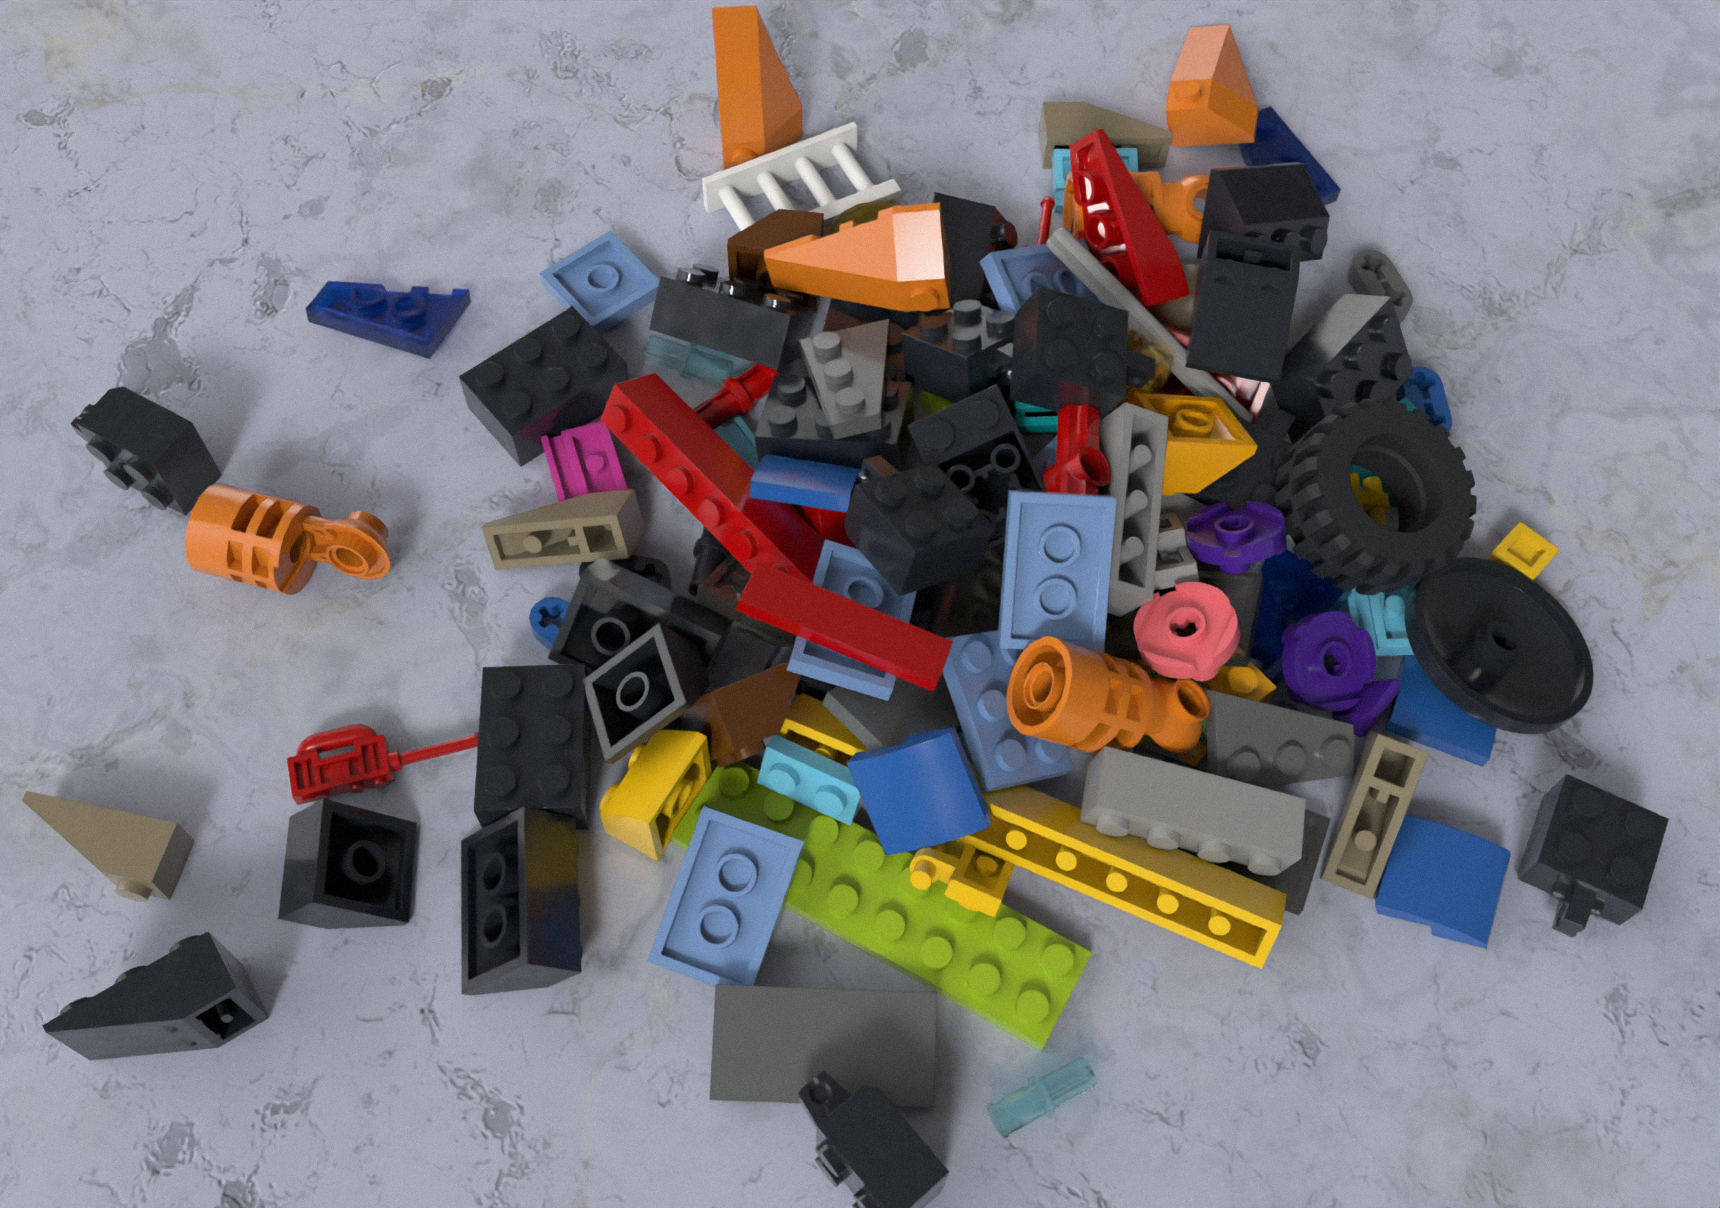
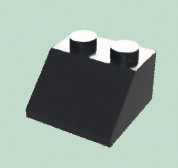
(644, 689)
(347, 868)

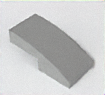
(1173, 557)

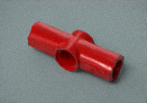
(1079, 463)

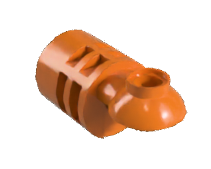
(1168, 200)
(279, 540)
(1100, 700)

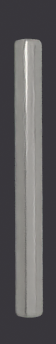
(1114, 294)

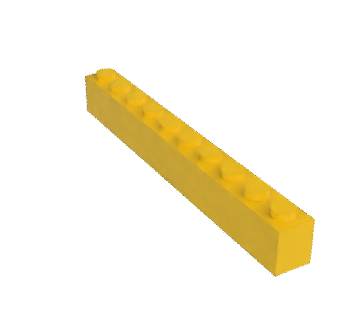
(1122, 871)

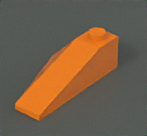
(753, 87)
(1210, 92)
(883, 263)

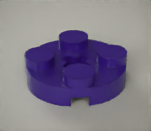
(1236, 535)
(1304, 666)

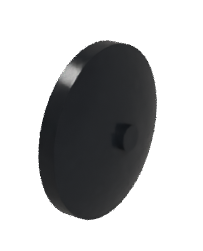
(1499, 646)

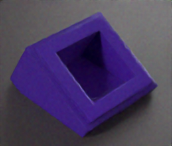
(1368, 710)

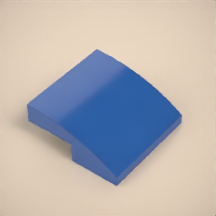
(804, 482)
(1431, 719)
(920, 791)
(1444, 881)

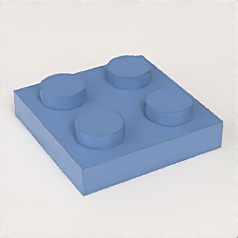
(602, 282)

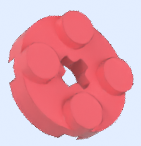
(1193, 655)

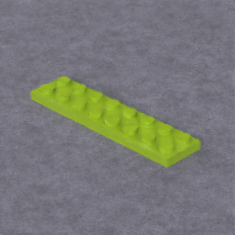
(845, 883)

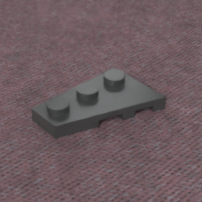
(850, 375)
(1274, 743)

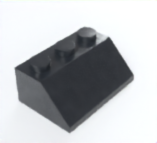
(1267, 204)
(971, 234)
(619, 606)
(520, 903)

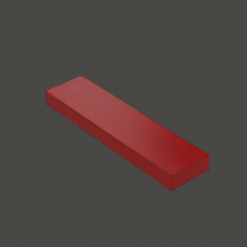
(844, 626)

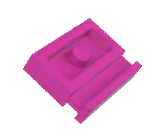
(583, 461)

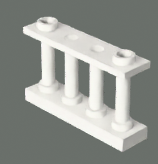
(793, 162)

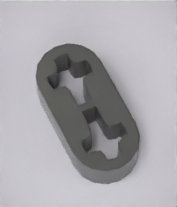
(1385, 283)

